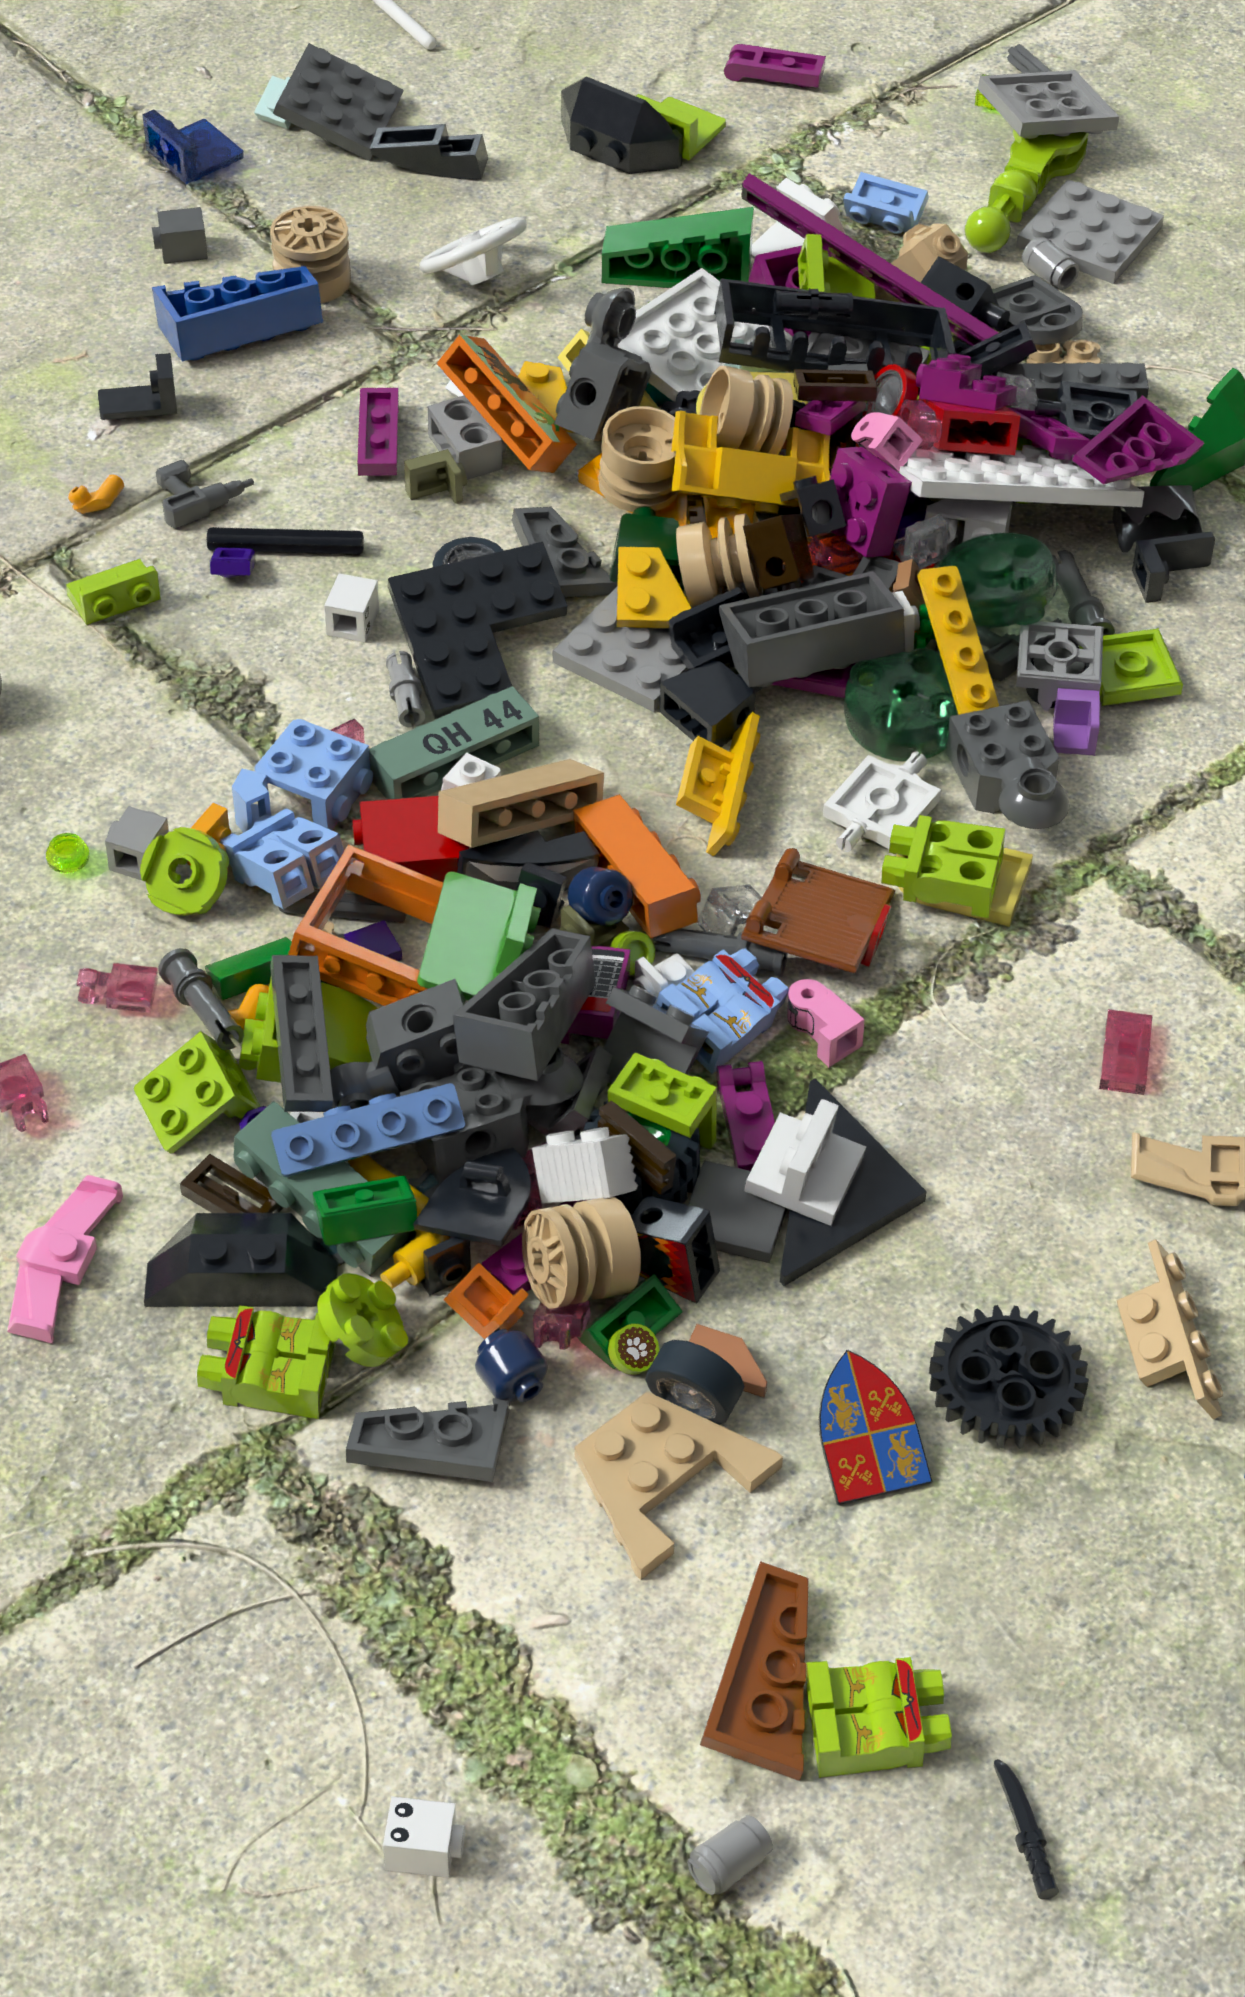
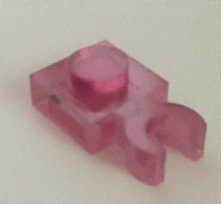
(21, 1091)
(560, 1323)

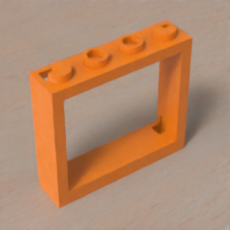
(352, 965)

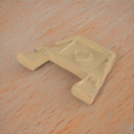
(651, 1454)

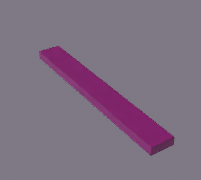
(860, 258)

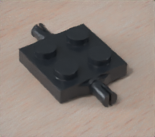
(1087, 406)

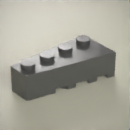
(527, 1007)

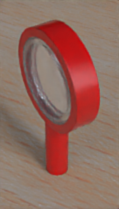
(893, 387)

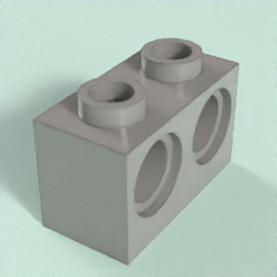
(467, 436)

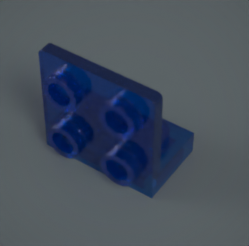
(189, 150)

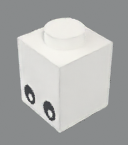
(351, 607)
(422, 1837)

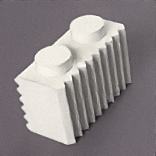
(583, 1167)

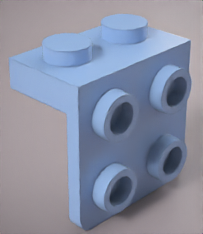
(319, 767)

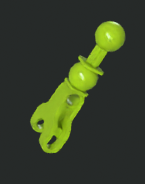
(1015, 190)

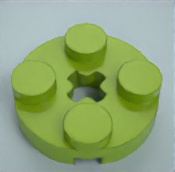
(208, 869)
(362, 1318)

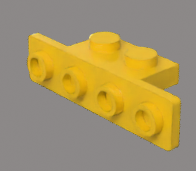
(957, 639)
(716, 781)

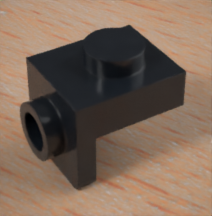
(548, 894)

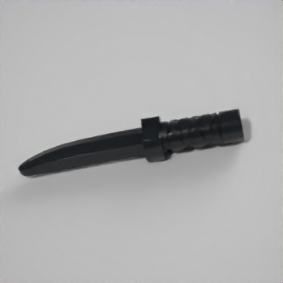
(1030, 1838)

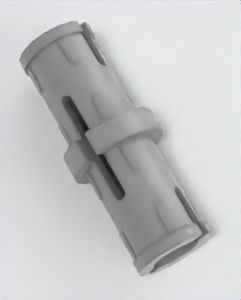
(405, 689)

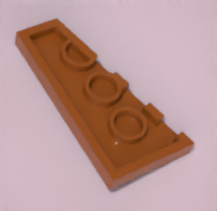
(762, 1687)

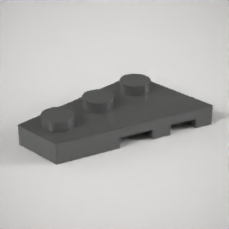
(575, 568)
(441, 1442)

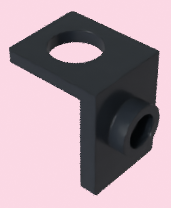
(810, 491)
(446, 1264)

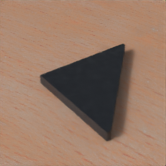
(874, 1199)

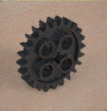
(1008, 1376)

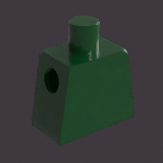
(648, 530)

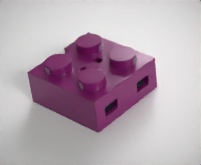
(870, 499)

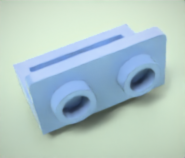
(885, 203)

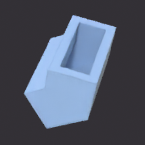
(246, 790)

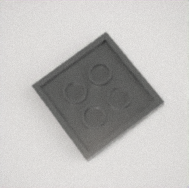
(337, 101)

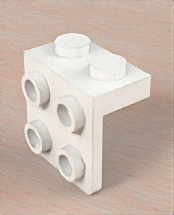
(780, 237)

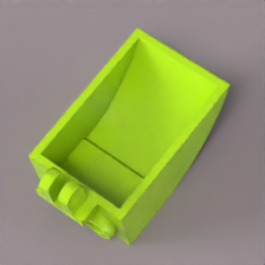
(344, 1024)

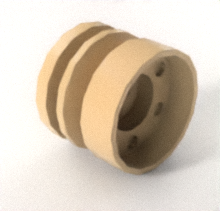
(316, 240)
(749, 410)
(638, 459)
(715, 562)
(581, 1252)

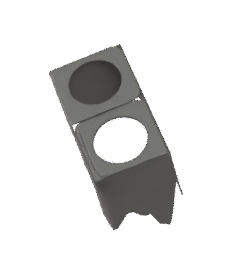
(1170, 513)

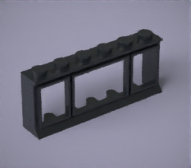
(870, 319)

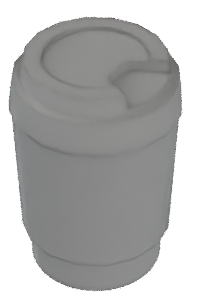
(1050, 263)
(729, 1855)

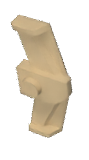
(1209, 1174)

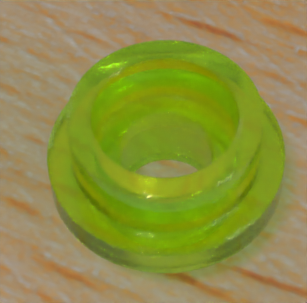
(67, 853)

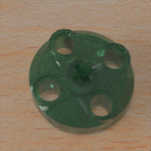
(1005, 578)
(900, 704)

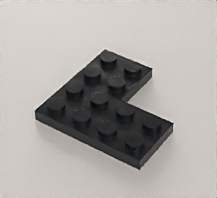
(458, 607)

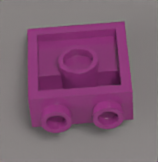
(959, 383)

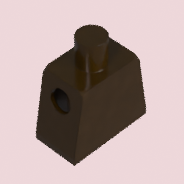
(776, 542)

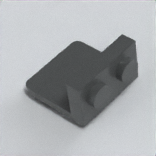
(651, 1032)

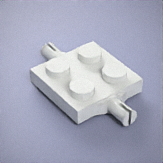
(878, 798)

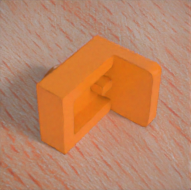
(485, 1302)

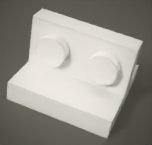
(806, 1165)

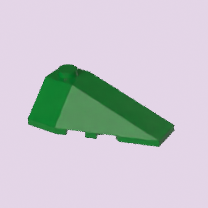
(1223, 438)

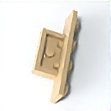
(1164, 1333)

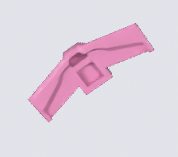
(58, 1254)

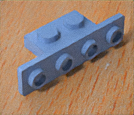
(367, 1129)

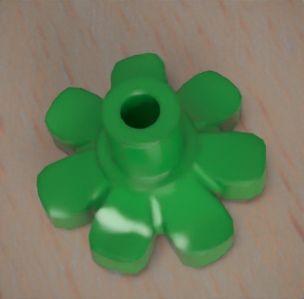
(925, 632)

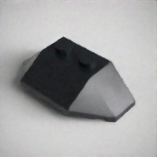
(618, 128)
(240, 1262)

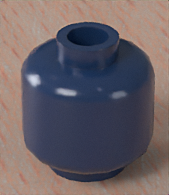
(600, 895)
(511, 1366)

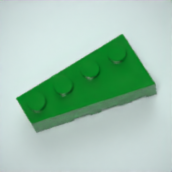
(676, 247)

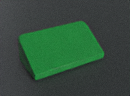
(241, 971)
(365, 1210)
(646, 1305)

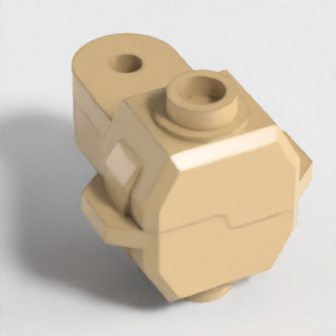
(921, 250)

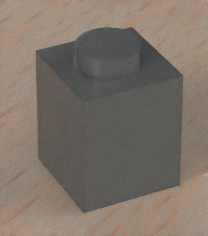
(180, 235)

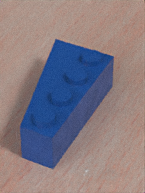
(237, 311)

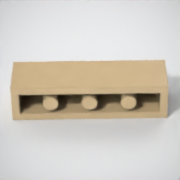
(517, 802)

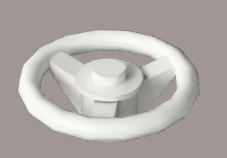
(477, 254)

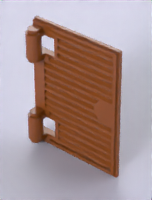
(817, 919)

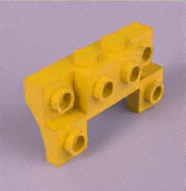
(741, 474)

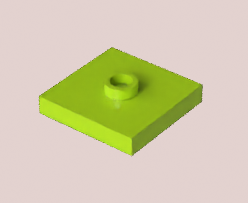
(1137, 668)

